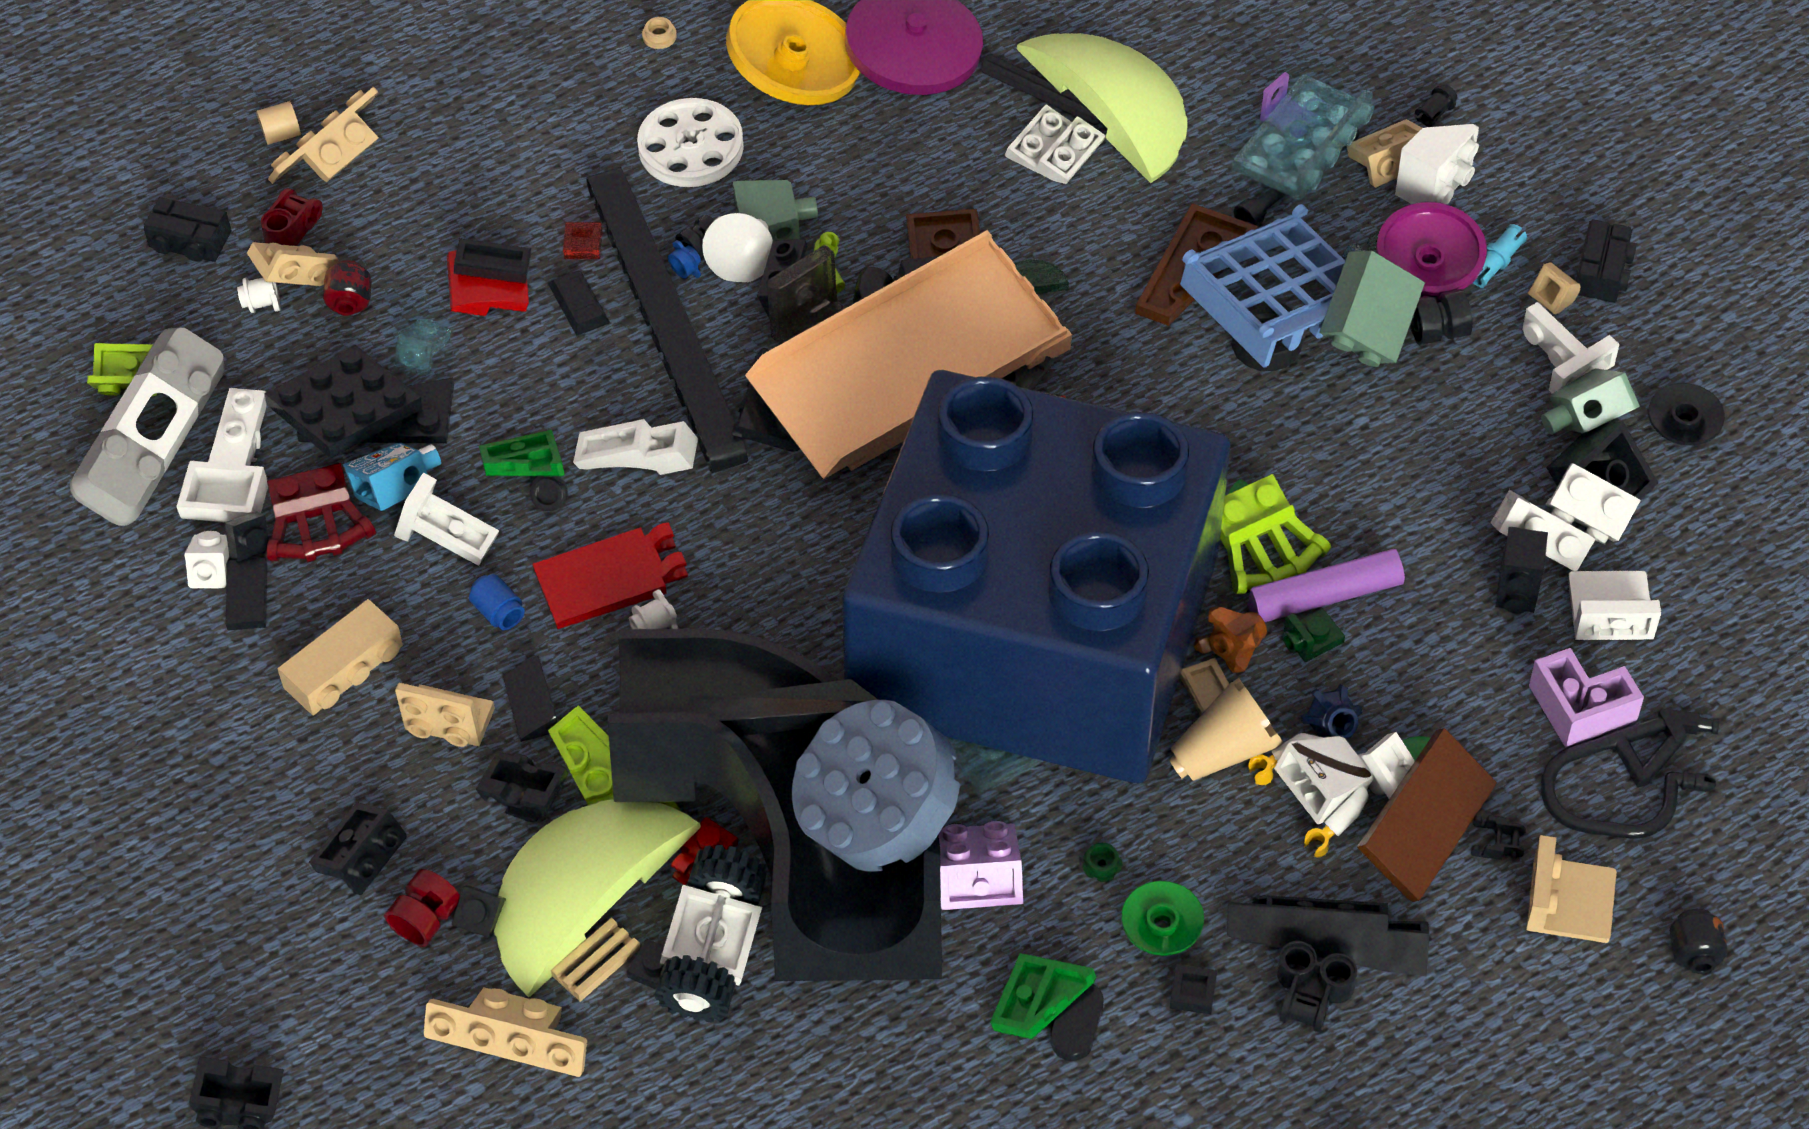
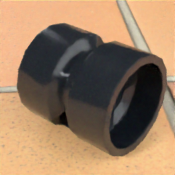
(1446, 316)

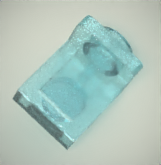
(418, 344)

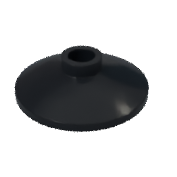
(1689, 403)

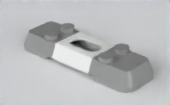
(121, 463)

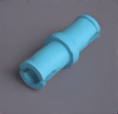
(1500, 252)

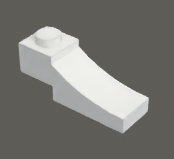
(637, 445)

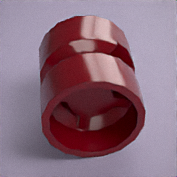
(419, 911)

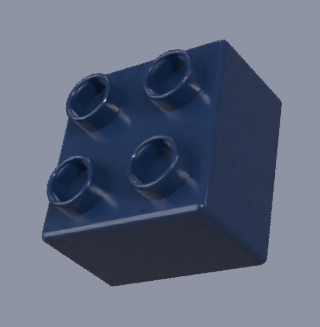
(1037, 572)

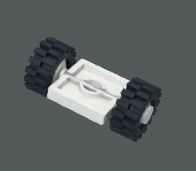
(711, 933)

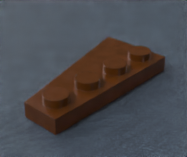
(1199, 230)

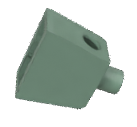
(774, 204)
(1590, 402)

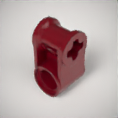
(290, 218)

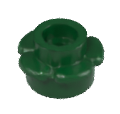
(1105, 853)

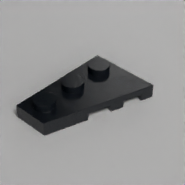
(759, 422)

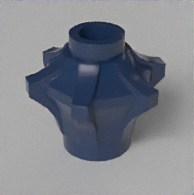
(1332, 713)

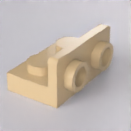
(1382, 151)
(290, 263)

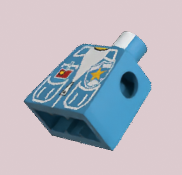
(389, 473)

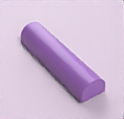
(1327, 585)

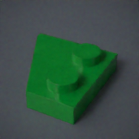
(523, 456)
(1038, 994)

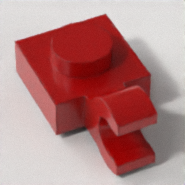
(708, 834)

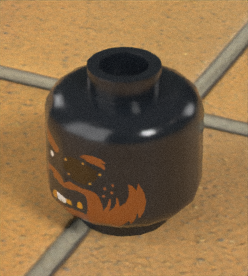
(1698, 940)

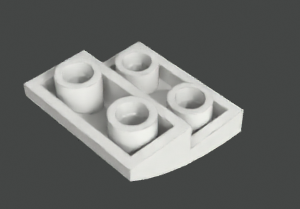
(1055, 145)

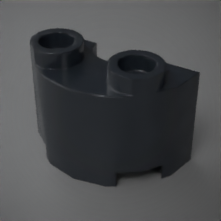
(522, 786)
(234, 1094)

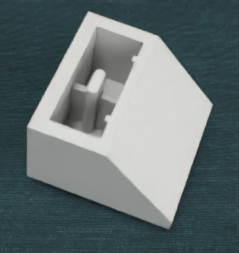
(1437, 163)

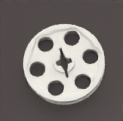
(688, 153)

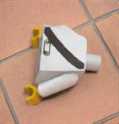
(1323, 777)

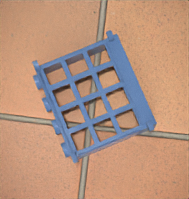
(1302, 244)

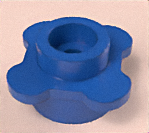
(684, 260)

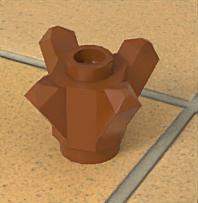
(1233, 637)

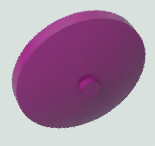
(914, 44)

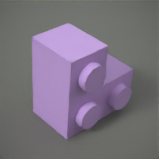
(1582, 705)

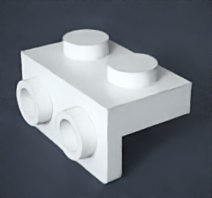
(1593, 504)

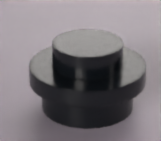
(548, 492)

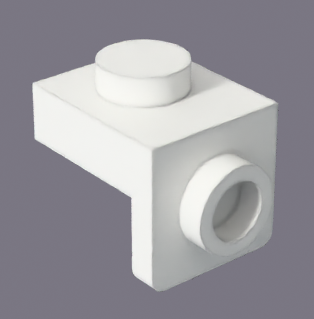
(207, 560)

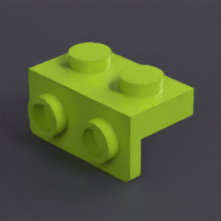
(116, 366)

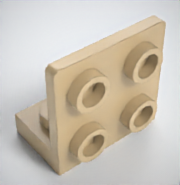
(444, 714)
(1570, 896)

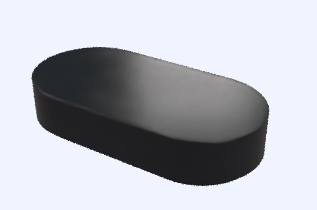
(1077, 1025)

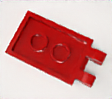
(609, 574)

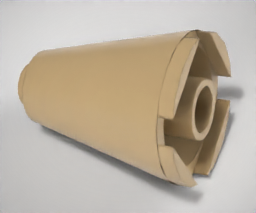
(1224, 735)

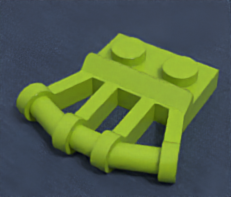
(1260, 511)

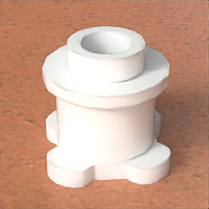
(258, 294)
(654, 615)

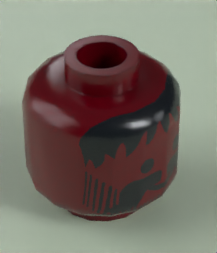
(347, 286)

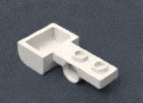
(227, 483)

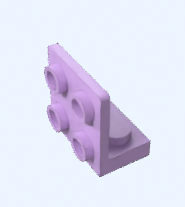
(980, 866)

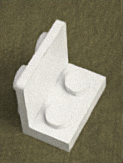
(1612, 605)

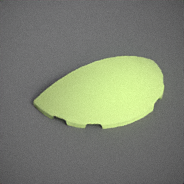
(1121, 90)
(575, 875)

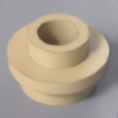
(659, 33)

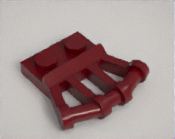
(308, 496)

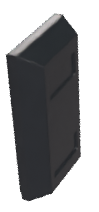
(578, 302)

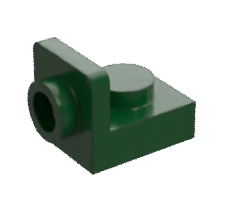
(1311, 634)

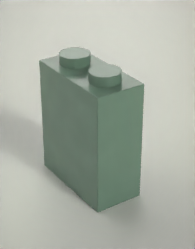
(1372, 308)

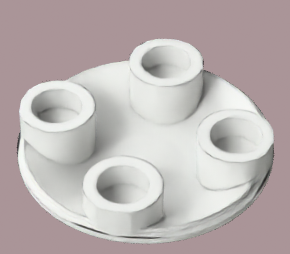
(737, 247)

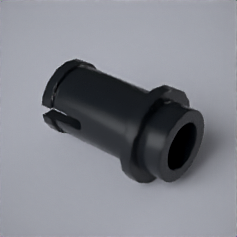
(1442, 98)

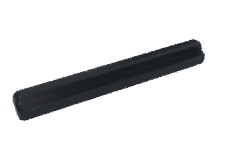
(1036, 87)

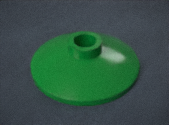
(1162, 902)

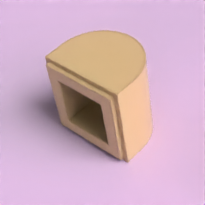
(278, 122)
(1554, 288)

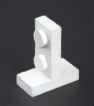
(1564, 350)
(444, 523)
(1564, 541)

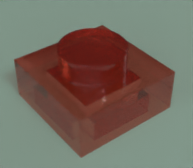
(582, 240)

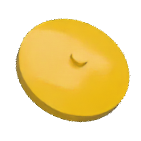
(791, 50)

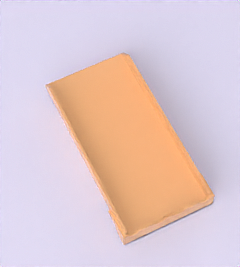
(860, 374)

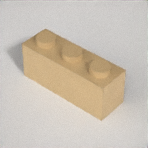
(341, 657)

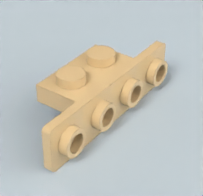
(335, 145)
(508, 1029)

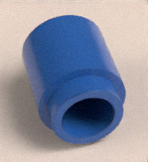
(496, 602)

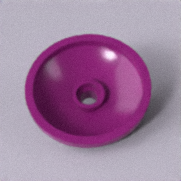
(1434, 235)

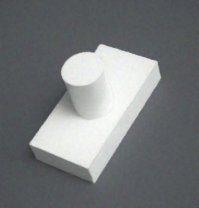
(1389, 764)

